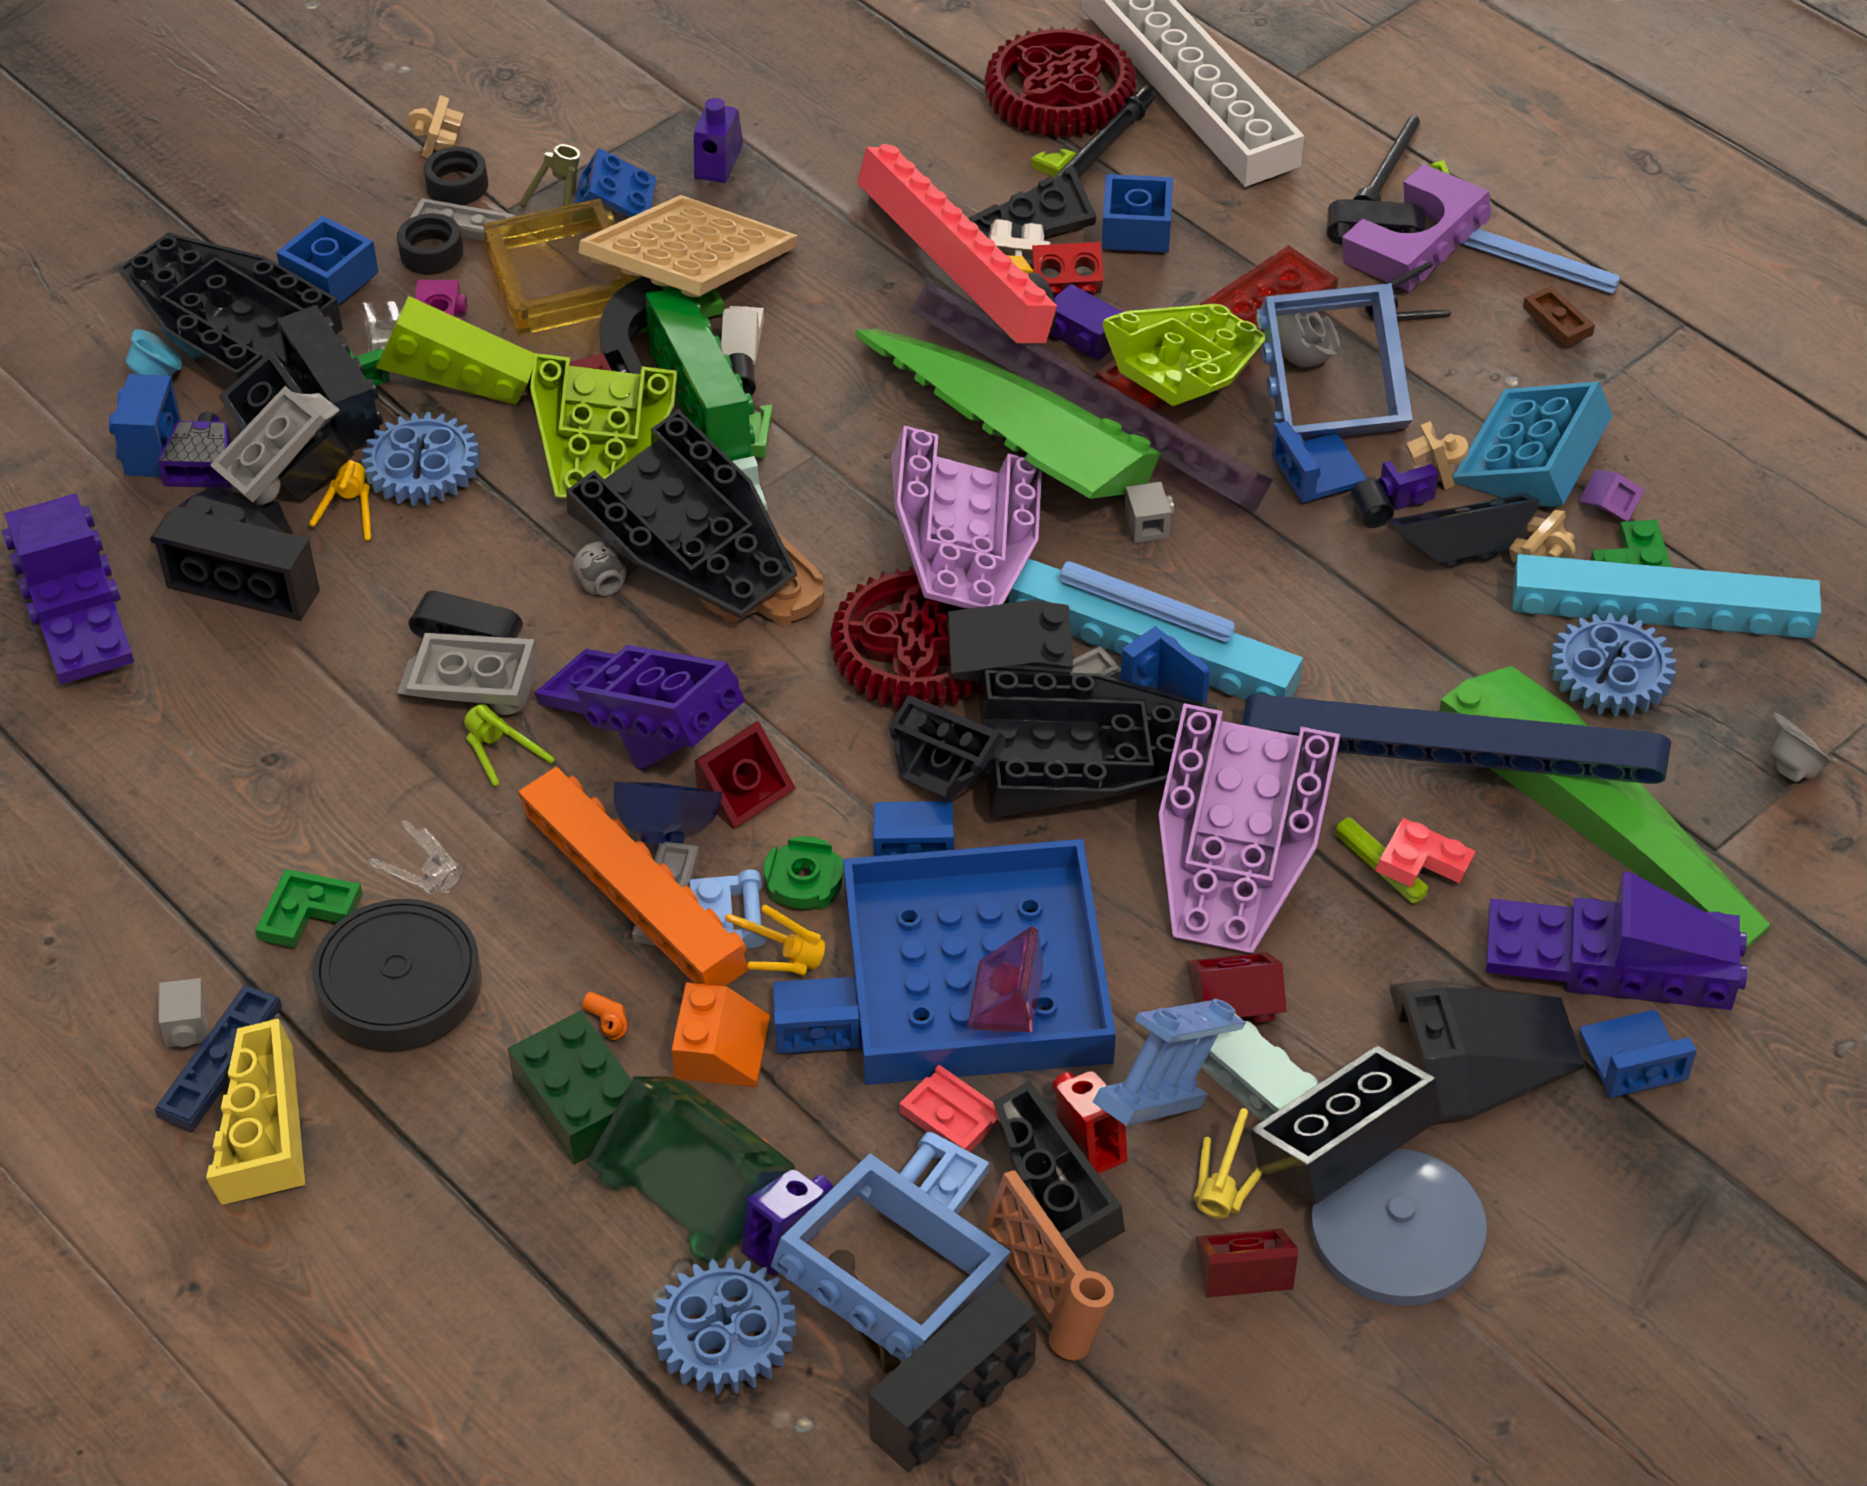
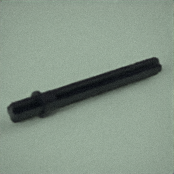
(1133, 110)

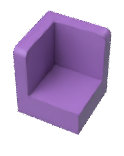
(1612, 494)

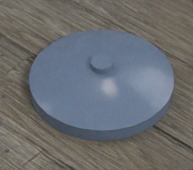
(1402, 1230)

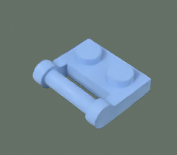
(716, 895)
(955, 1175)

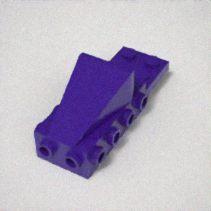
(68, 586)
(646, 696)
(1628, 948)

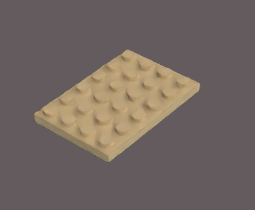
(687, 245)

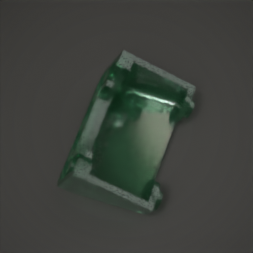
(687, 1160)

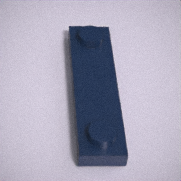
(208, 1068)

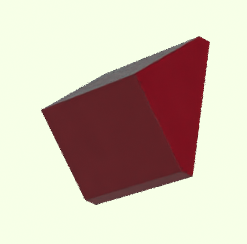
(745, 773)
(1247, 1262)

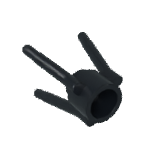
(1397, 290)

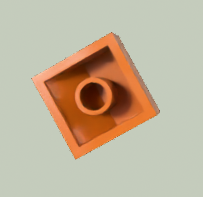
(719, 1037)

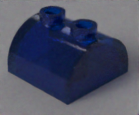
(665, 810)

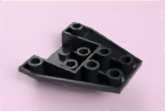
(1486, 1042)

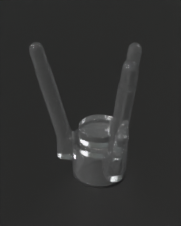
(439, 868)

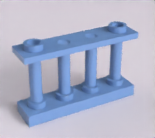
(1169, 1062)

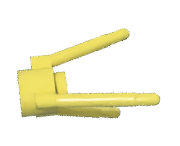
(1218, 1194)

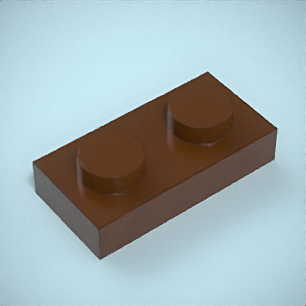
(1558, 316)

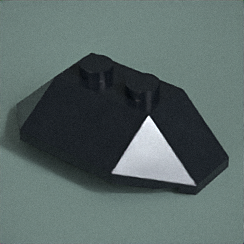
(236, 507)
(1467, 529)
(942, 748)

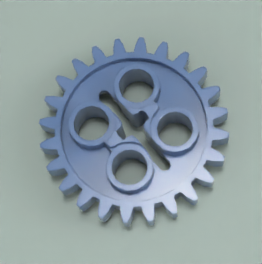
(397, 453)
(1633, 679)
(741, 1356)

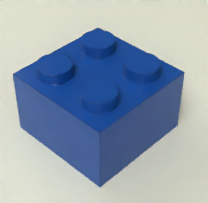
(1137, 213)
(330, 258)
(143, 422)

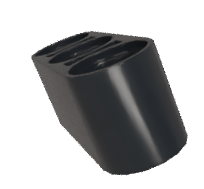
(1395, 216)
(462, 616)

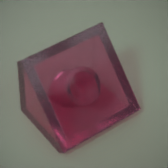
(1008, 986)

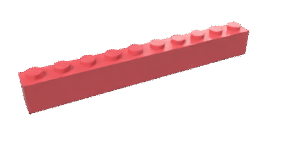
(957, 245)

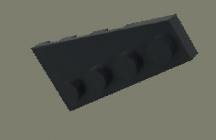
(1055, 203)

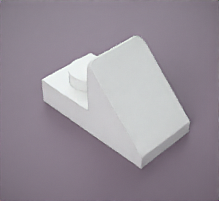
(742, 330)

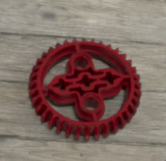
(1059, 81)
(908, 638)

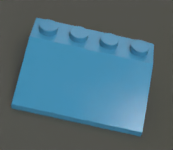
(1536, 441)

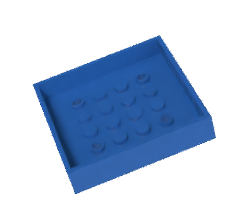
(928, 968)

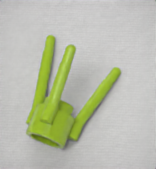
(488, 728)

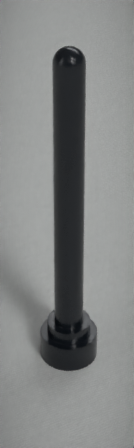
(1372, 192)

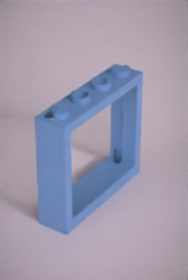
(1390, 351)
(916, 1213)

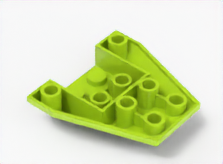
(1182, 348)
(595, 416)

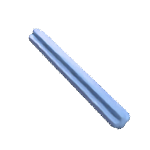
(1543, 261)
(1147, 601)

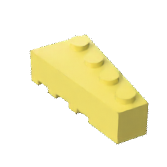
(260, 1123)

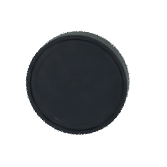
(397, 974)

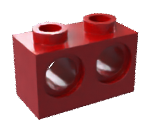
(1065, 260)

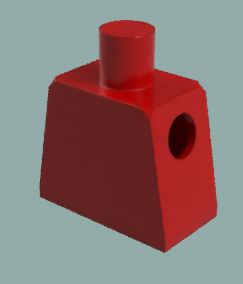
(1080, 1116)

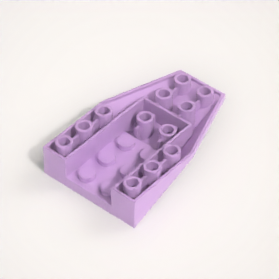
(963, 522)
(1239, 824)

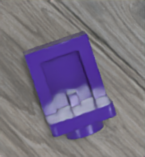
(1410, 486)

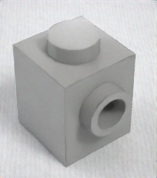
(1148, 512)
(183, 1012)

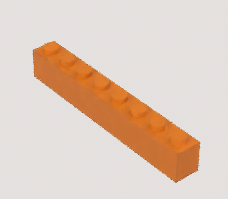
(633, 880)

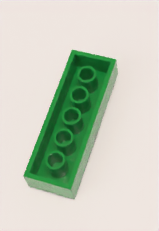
(705, 381)

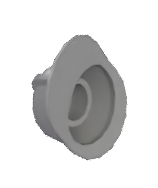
(1797, 753)

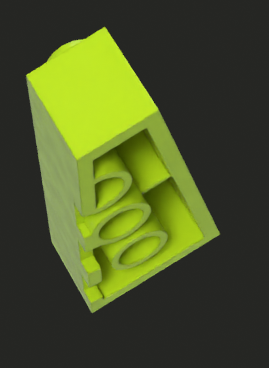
(455, 354)

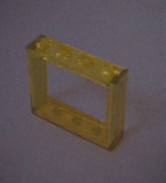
(538, 227)

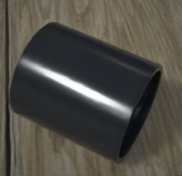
(744, 367)
(1372, 503)

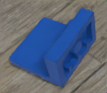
(616, 183)
(1315, 465)
(1165, 665)
(912, 827)
(816, 1015)
(1637, 1053)

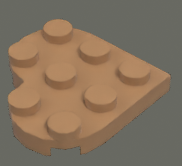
(792, 601)

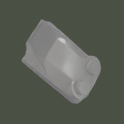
(272, 442)
(473, 670)

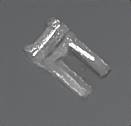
(376, 329)

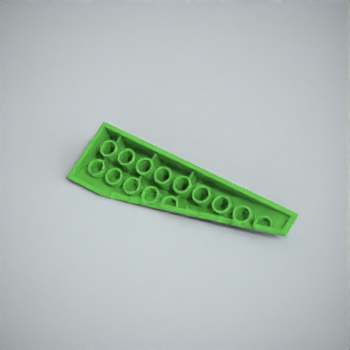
(1055, 433)
(1609, 813)

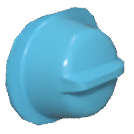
(152, 355)

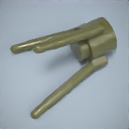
(564, 166)

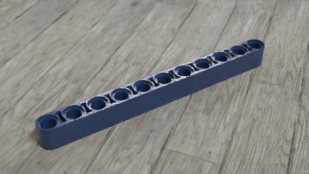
(1470, 738)

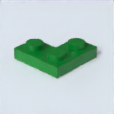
(1641, 545)
(301, 897)

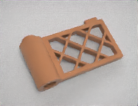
(1078, 1299)

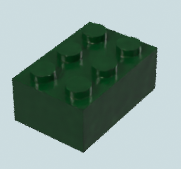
(570, 1082)

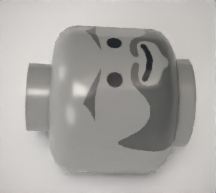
(599, 568)

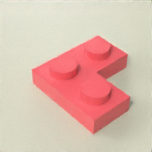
(1418, 847)

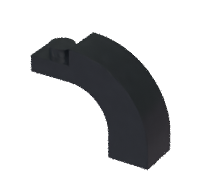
(621, 321)

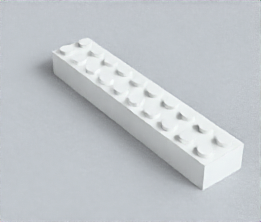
(1202, 86)

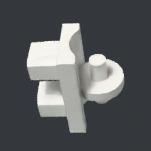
(1031, 235)

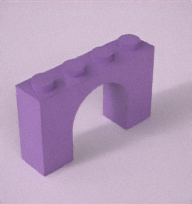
(1449, 201)

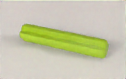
(1371, 851)

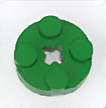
(809, 891)

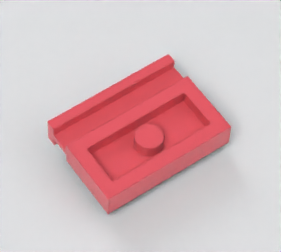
(950, 1109)

